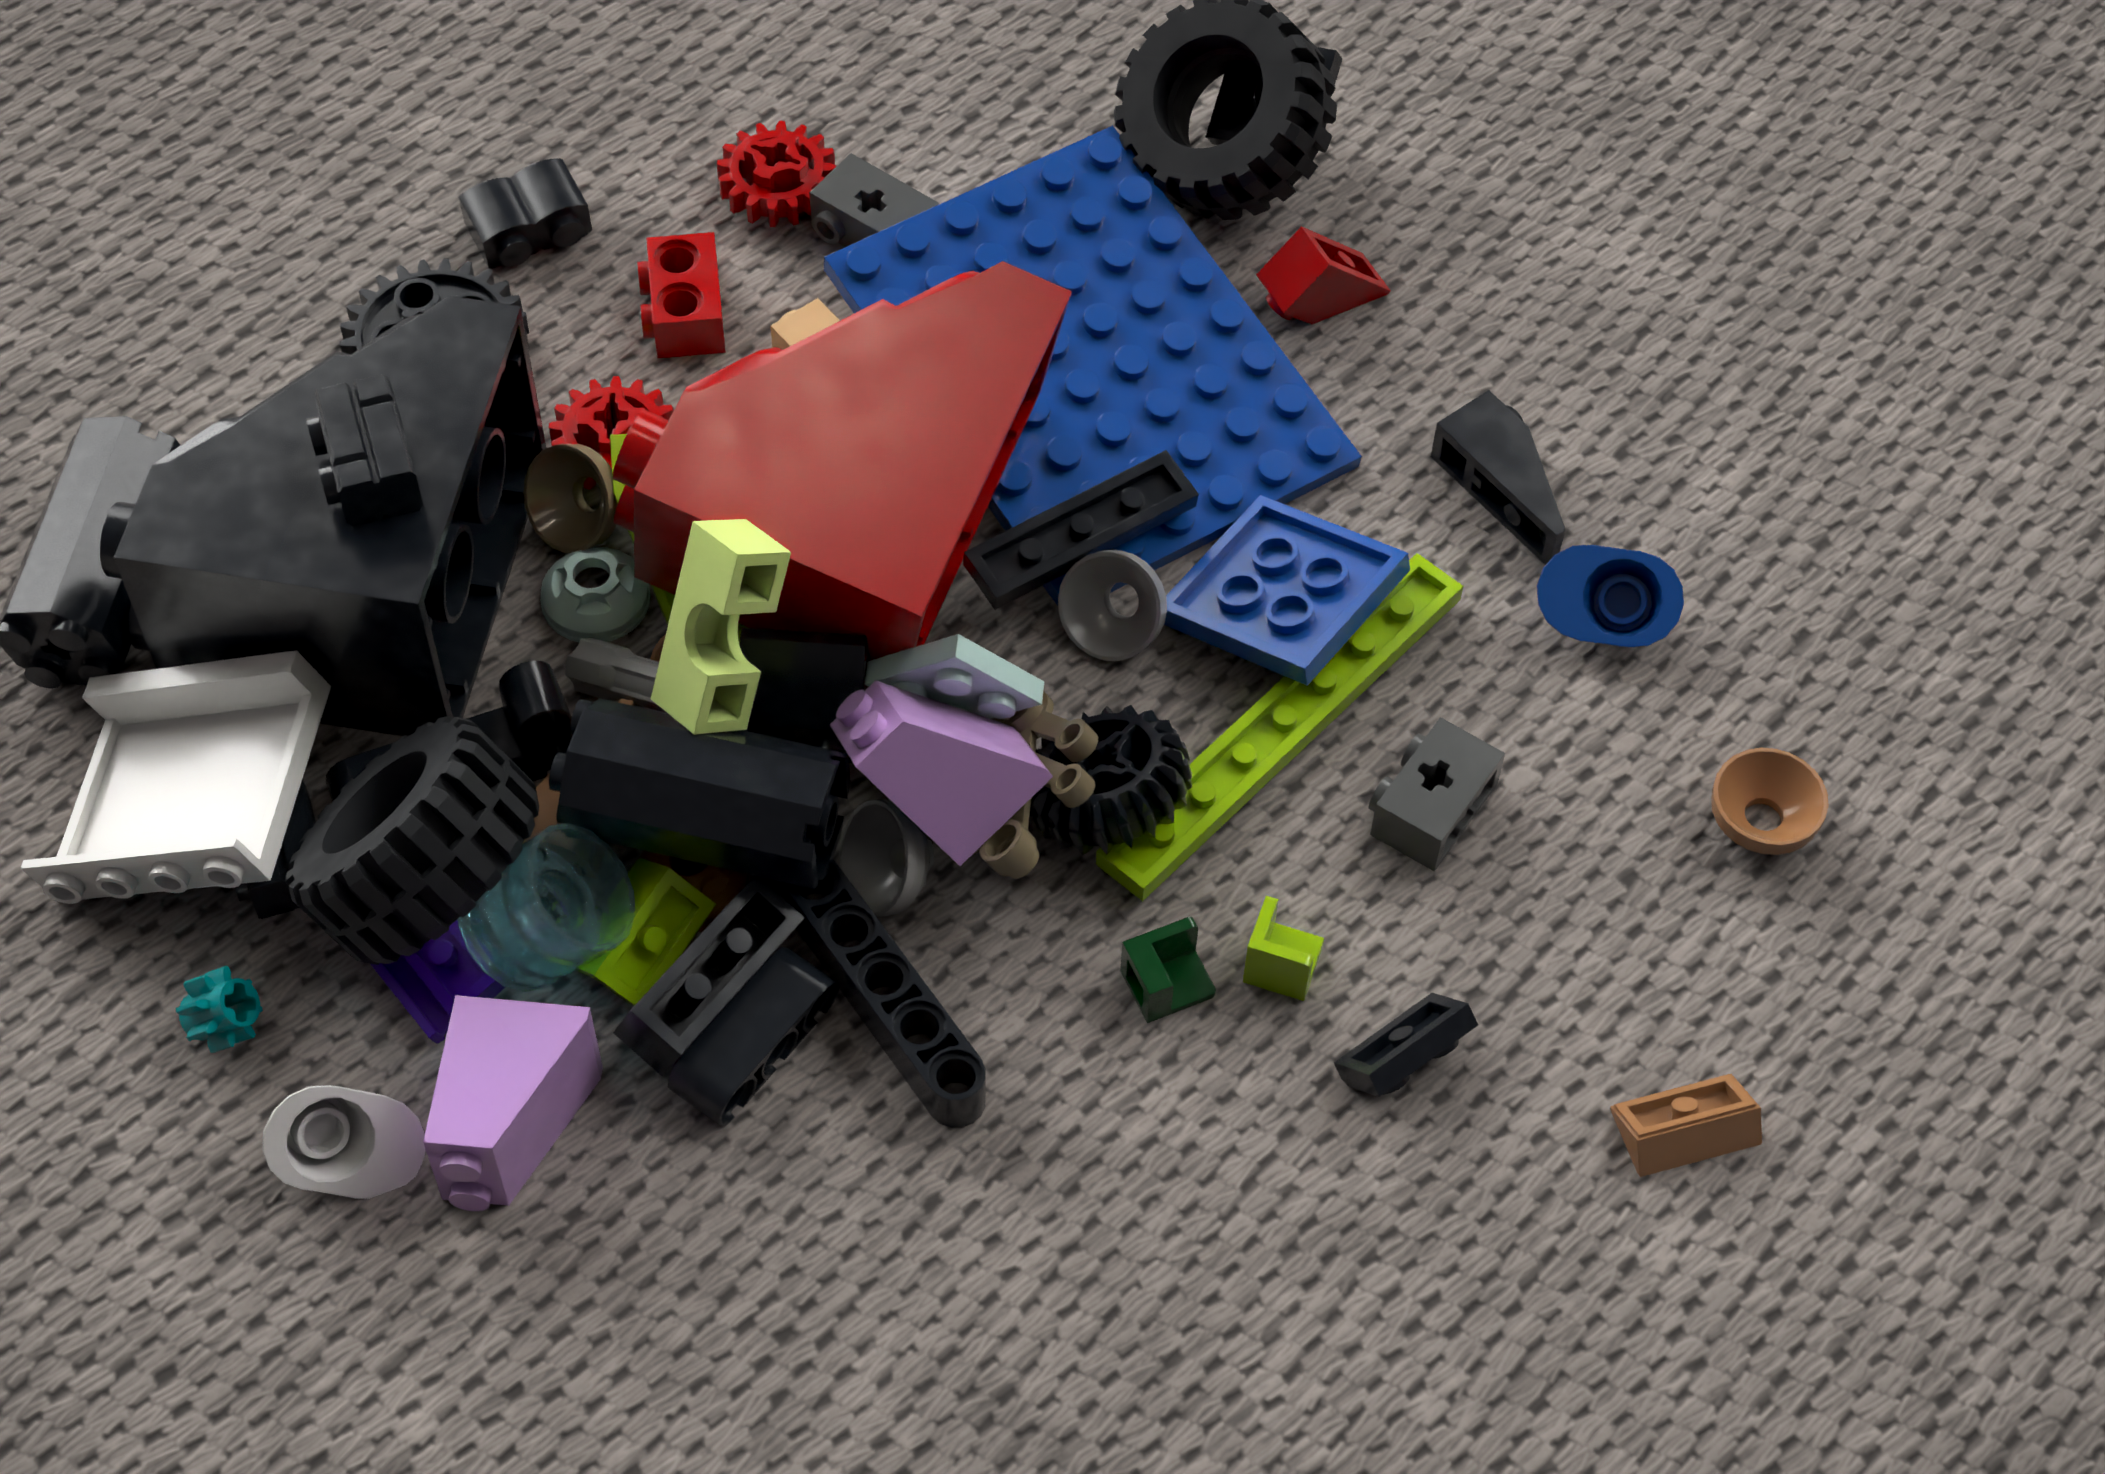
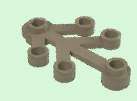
(1012, 847)

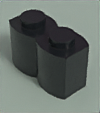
(525, 213)

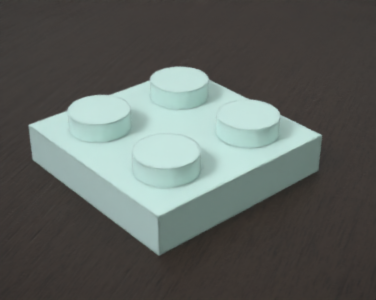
(960, 676)

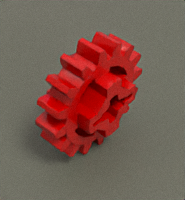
(774, 171)
(600, 411)

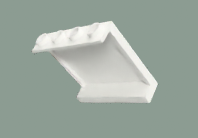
(188, 778)

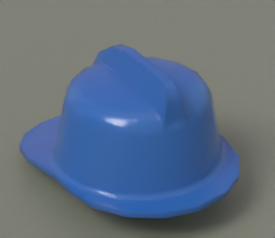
(1610, 595)

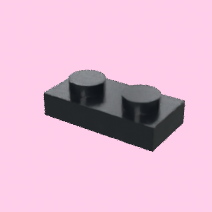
(1406, 1044)

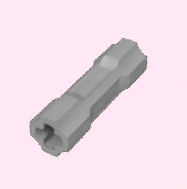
(612, 672)

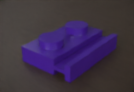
(433, 977)

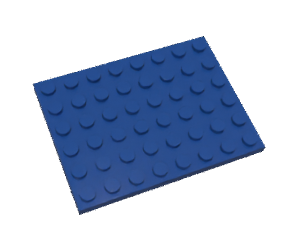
(1147, 352)

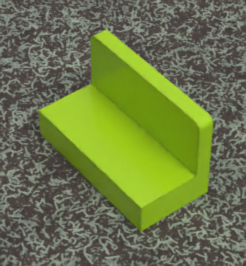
(663, 925)

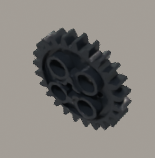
(414, 295)

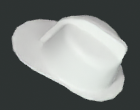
(343, 1142)

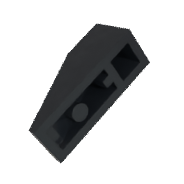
(1498, 464)

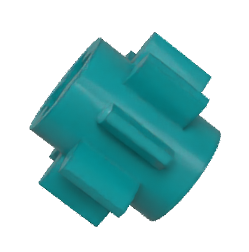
(219, 1009)

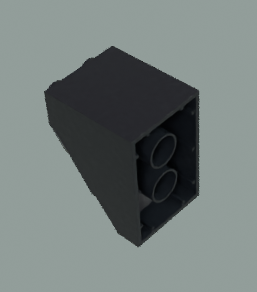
(395, 614)

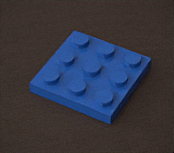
(1284, 589)

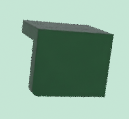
(1166, 970)

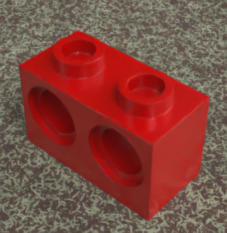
(684, 295)

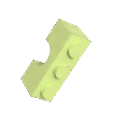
(701, 668)

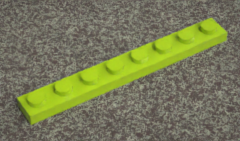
(1281, 727)

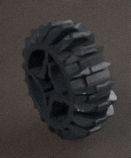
(1138, 779)

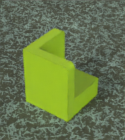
(1280, 956)

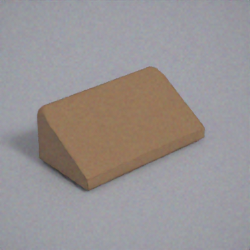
(1688, 1124)

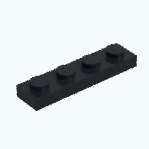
(1080, 526)

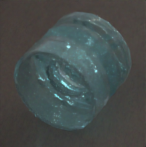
(551, 910)

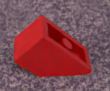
(1318, 278)

